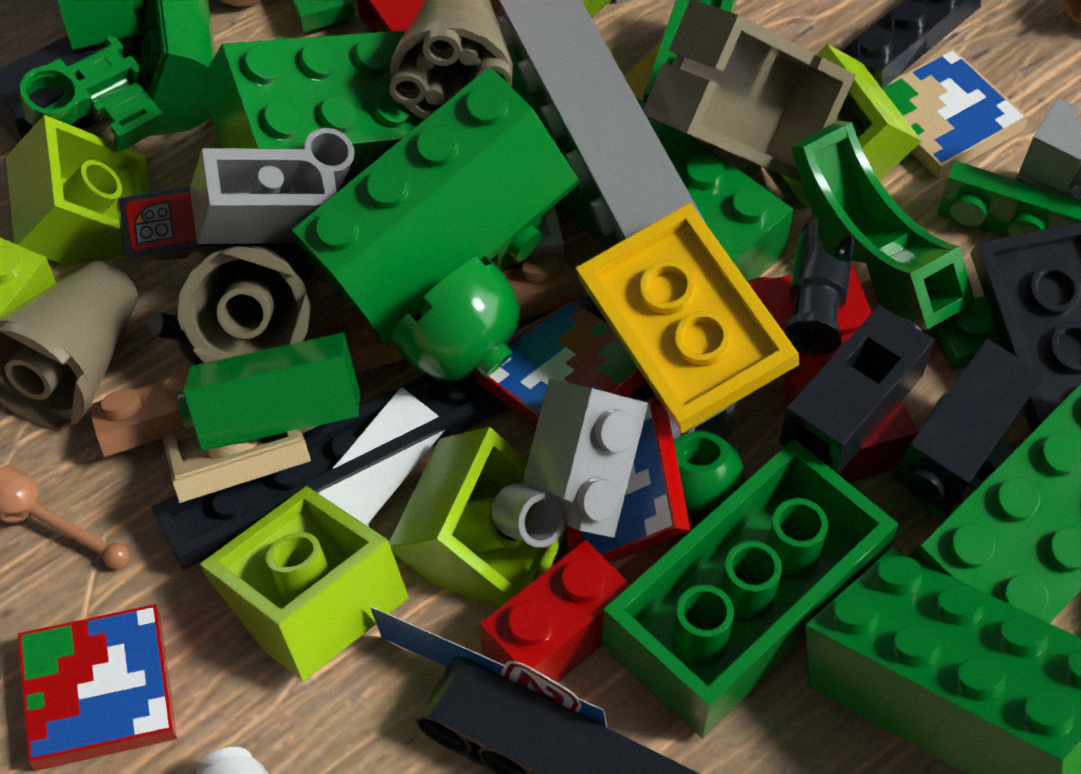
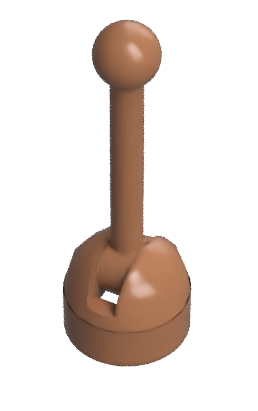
(20, 501)

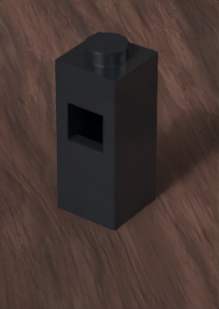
(858, 388)
(966, 426)

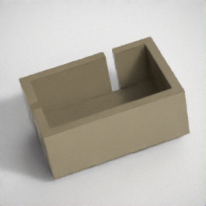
(745, 88)

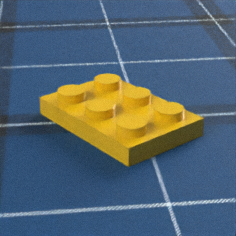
(687, 317)

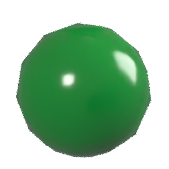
(708, 472)

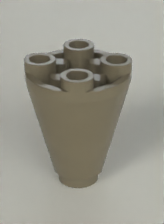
(446, 51)

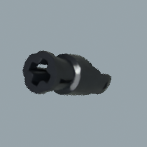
(818, 292)

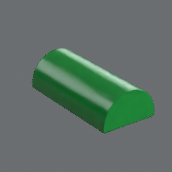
(173, 57)

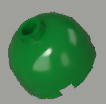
(462, 324)

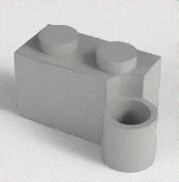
(266, 192)
(574, 466)

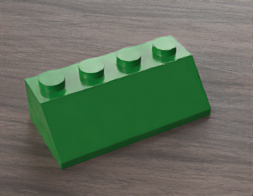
(435, 201)

